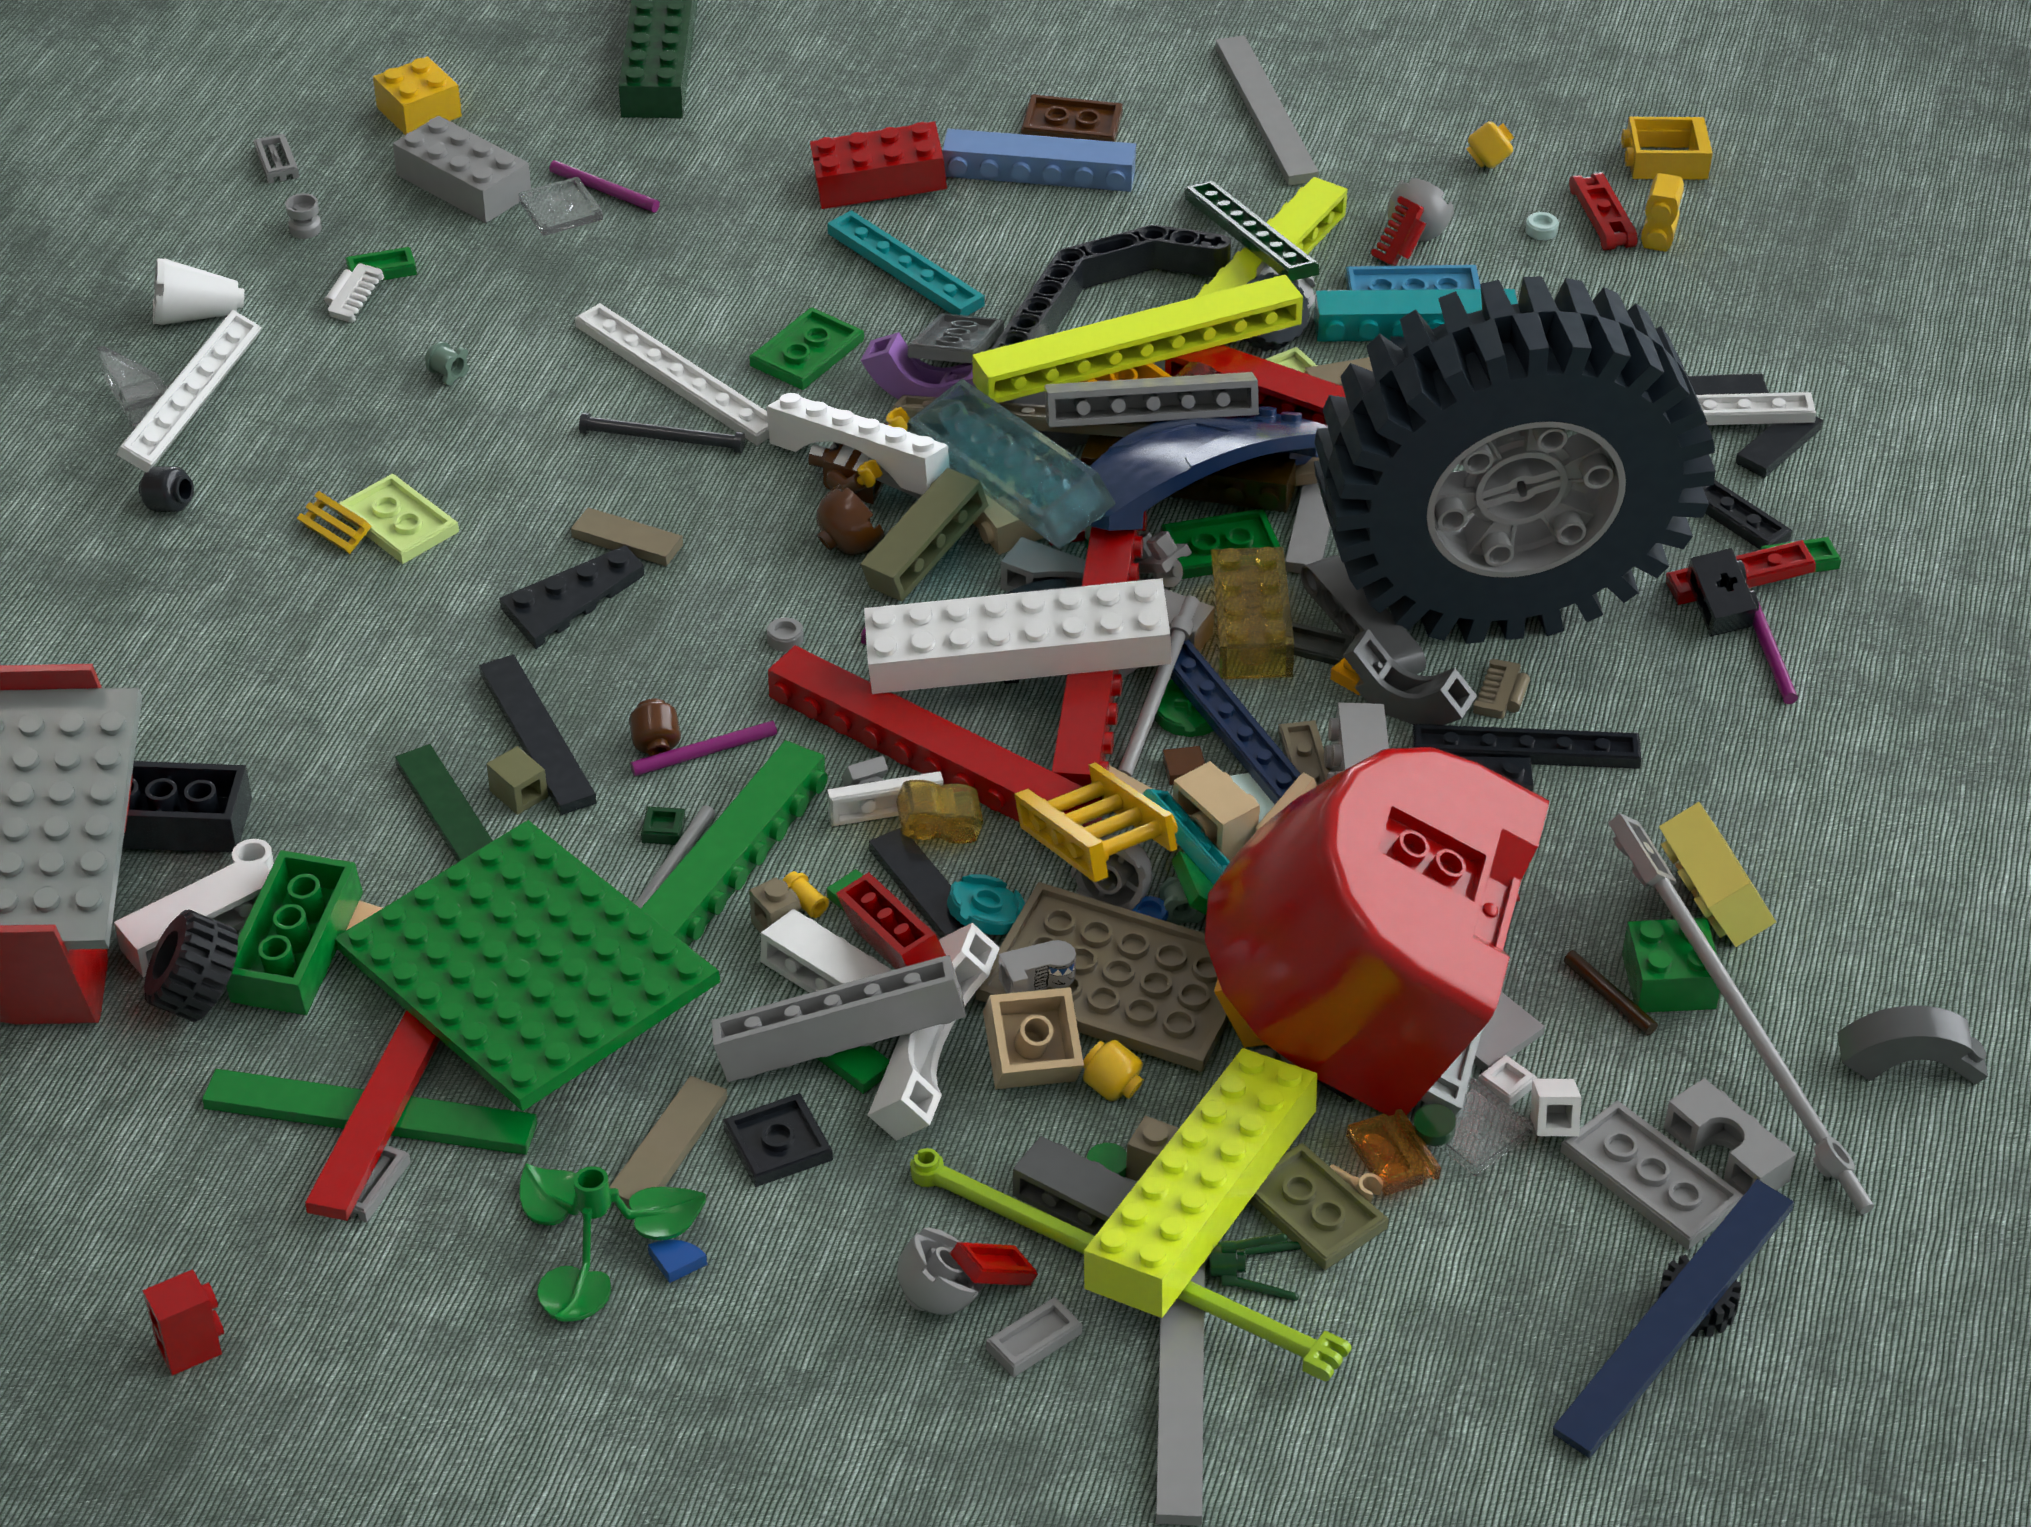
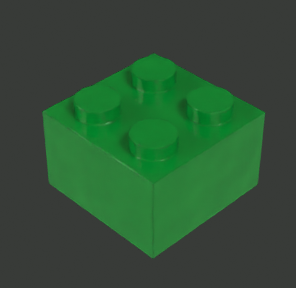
(1666, 969)

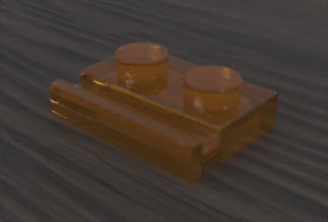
(1393, 1151)

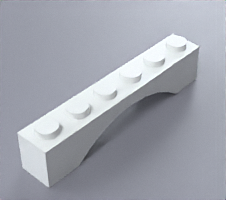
(907, 457)
(910, 1085)

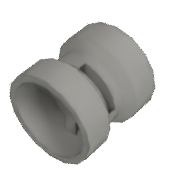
(303, 216)

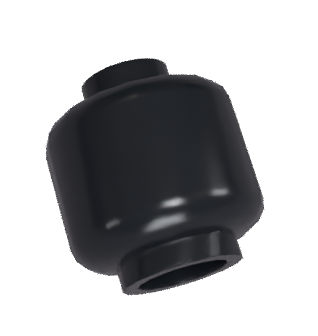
(166, 489)

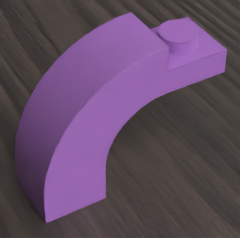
(898, 375)

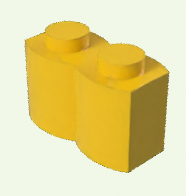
(1662, 212)

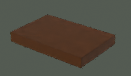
(1072, 118)

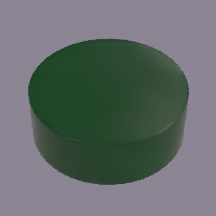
(1435, 1124)

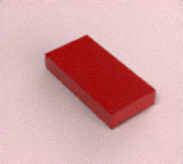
(994, 1263)

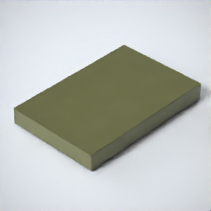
(1317, 1207)

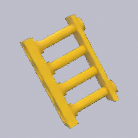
(1080, 844)

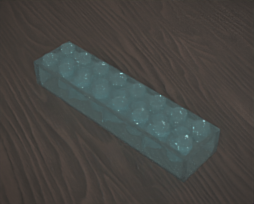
(1015, 463)

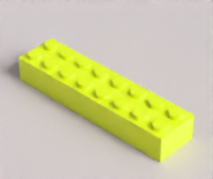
(1200, 1183)

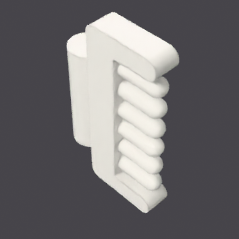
(349, 288)

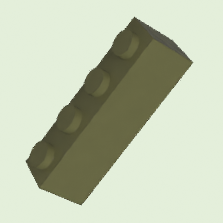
(924, 534)

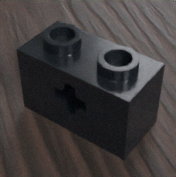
(1722, 592)

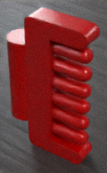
(1406, 236)

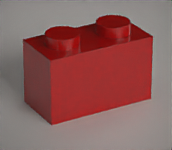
(184, 1321)

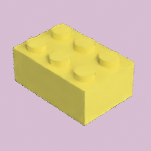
(1714, 876)

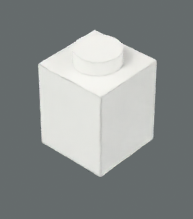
(1555, 1107)

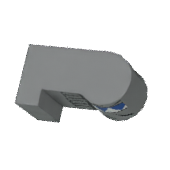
(1038, 967)

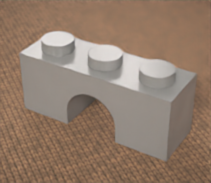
(1710, 1117)

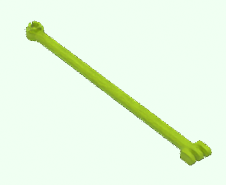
(1319, 1355)

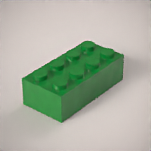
(293, 932)

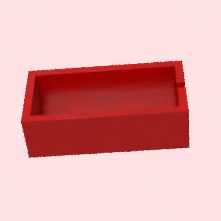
(878, 164)

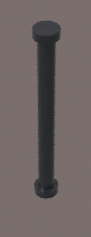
(590, 423)

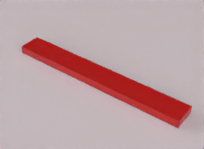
(372, 1120)

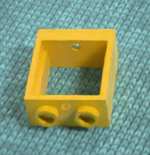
(1667, 133)

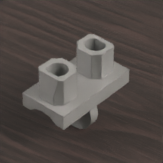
(1161, 557)

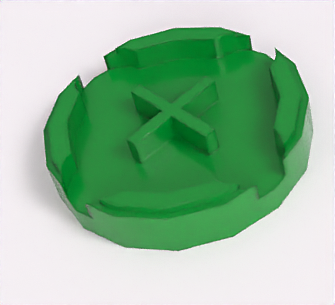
(1179, 715)

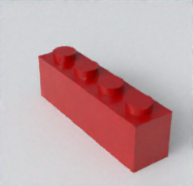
(888, 923)

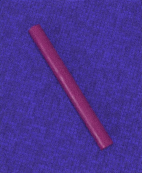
(605, 186)
(1774, 658)
(703, 748)

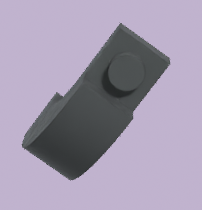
(1404, 694)
(1910, 1034)

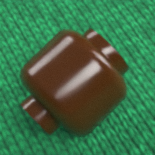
(654, 727)

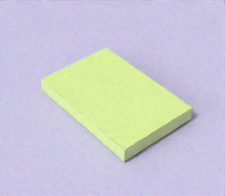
(400, 518)

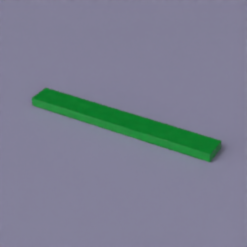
(334, 1104)

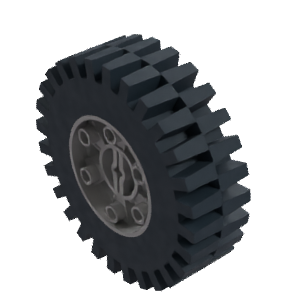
(1534, 512)

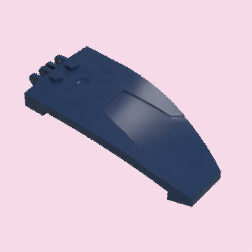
(1179, 452)

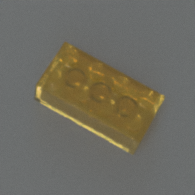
(1252, 613)

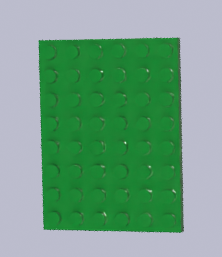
(527, 963)

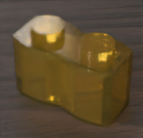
(939, 811)

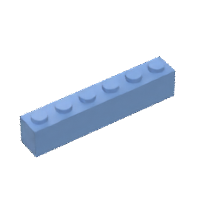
(1039, 160)

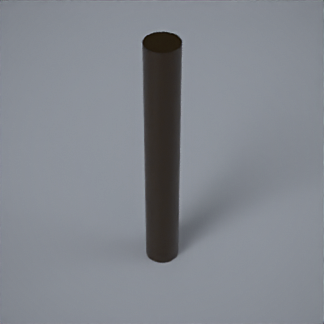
(1610, 992)

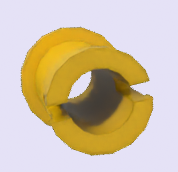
(810, 899)

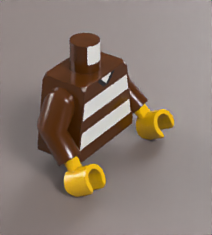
(851, 467)

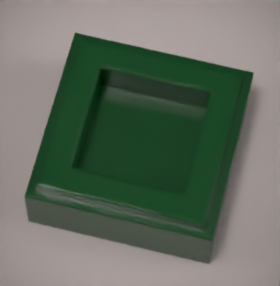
(663, 825)

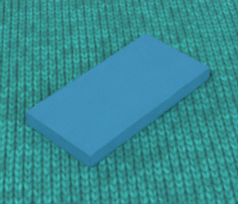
(1412, 277)

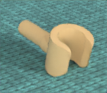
(1364, 1184)

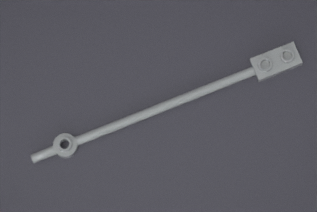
(1651, 870)

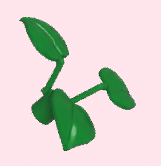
(553, 1194)

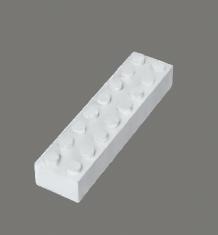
(1017, 636)

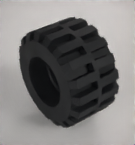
(191, 965)

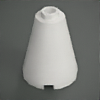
(192, 293)

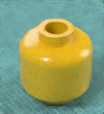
(1490, 144)
(1112, 1070)

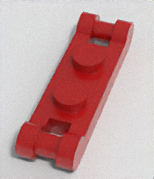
(1604, 211)

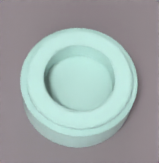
(1542, 226)

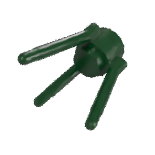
(1230, 1258)

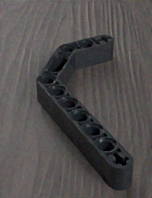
(1107, 261)

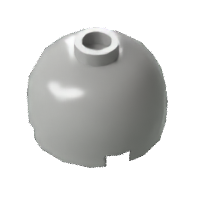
(1436, 211)
(1127, 881)
(932, 1276)

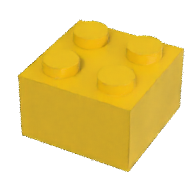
(416, 94)

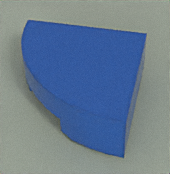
(676, 1258)

